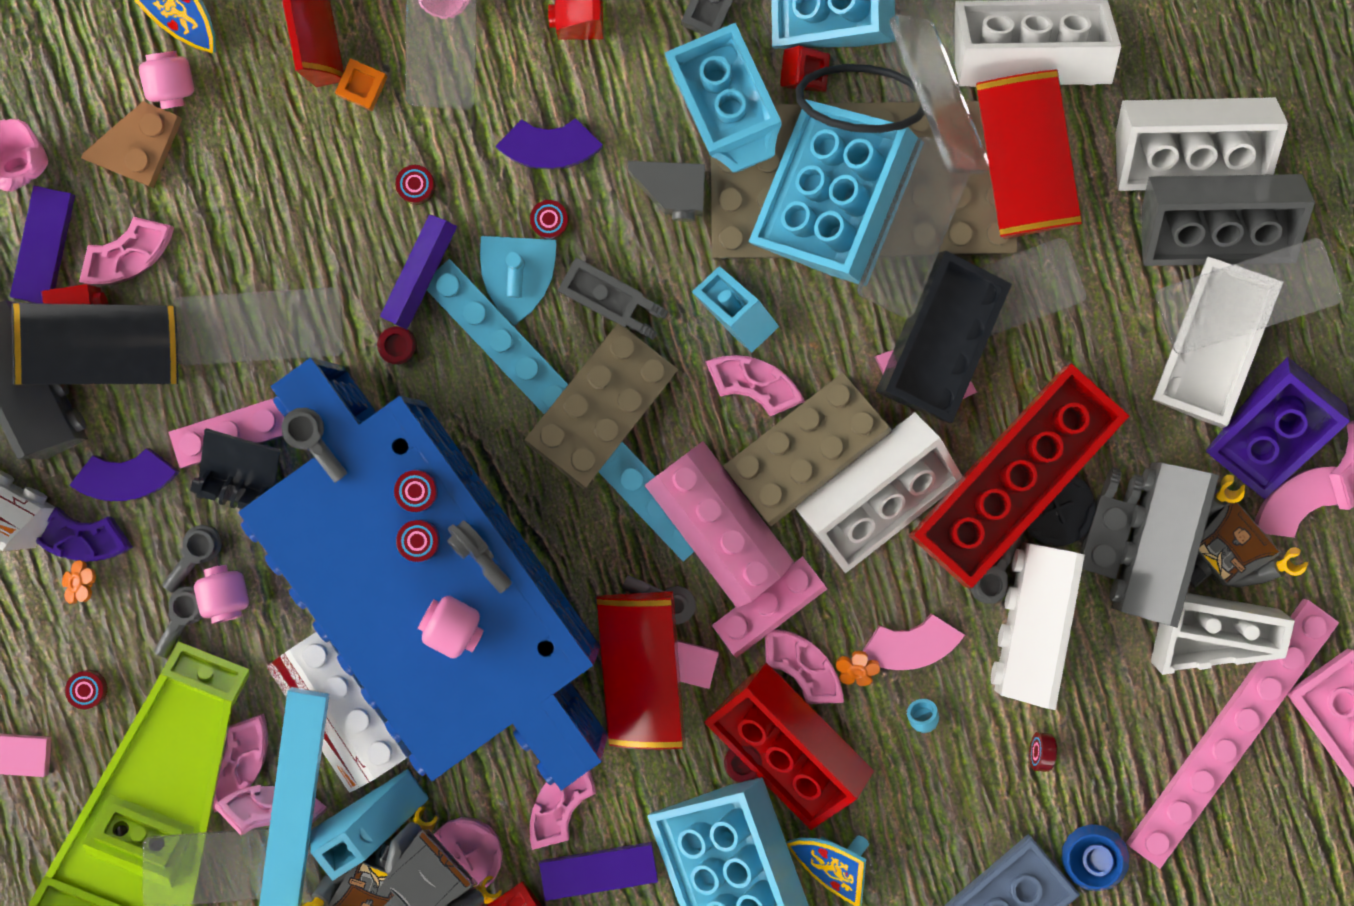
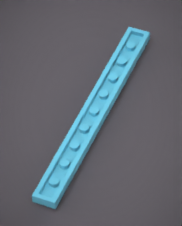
(543, 387)

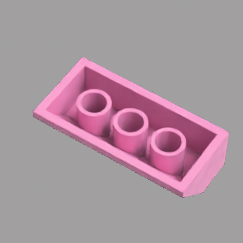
(720, 525)

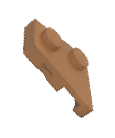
(136, 144)

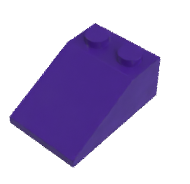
(1279, 428)

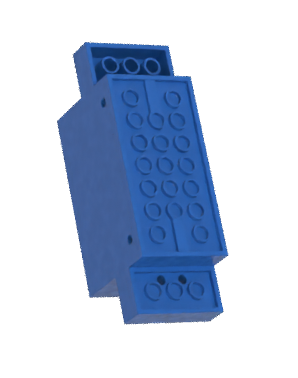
(368, 599)

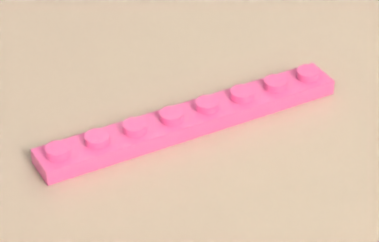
(1229, 738)

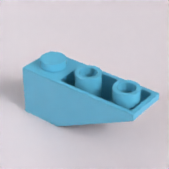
(365, 825)

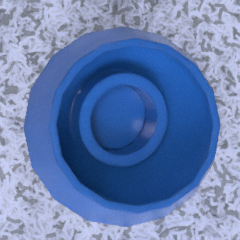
(1103, 850)

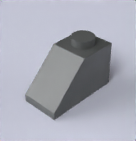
(672, 187)

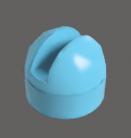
(923, 715)

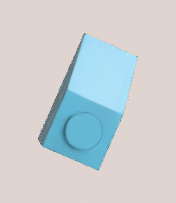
(736, 309)

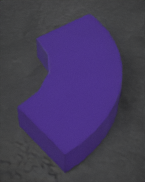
(549, 148)
(124, 480)
(81, 540)

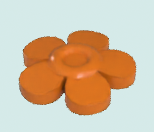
(78, 582)
(857, 668)

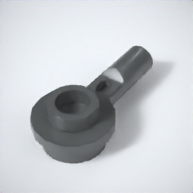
(304, 430)
(467, 542)
(200, 545)
(994, 583)
(683, 598)
(182, 612)

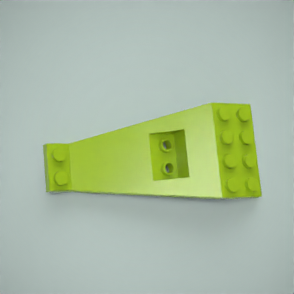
(154, 784)

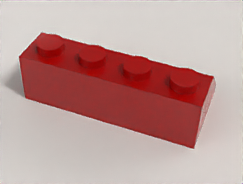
(799, 751)

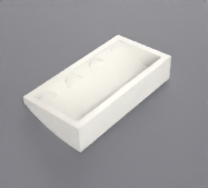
(1210, 378)

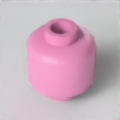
(166, 79)
(221, 594)
(450, 627)

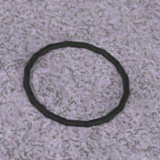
(863, 128)

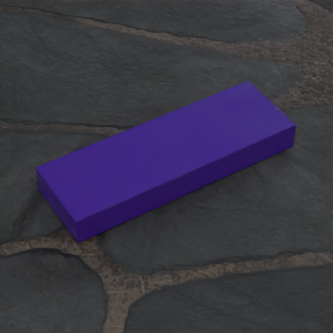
(42, 243)
(418, 271)
(598, 871)

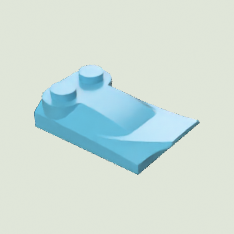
(726, 98)

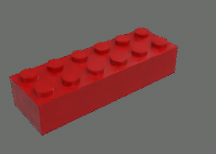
(1018, 476)

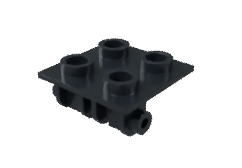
(234, 469)

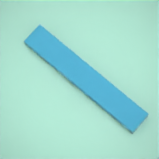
(294, 797)

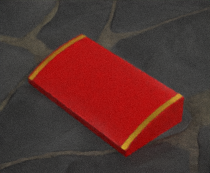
(314, 41)
(1029, 153)
(641, 670)

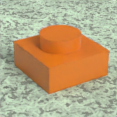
(361, 84)

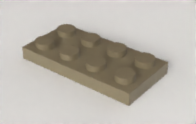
(600, 406)
(807, 449)

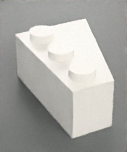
(1221, 633)

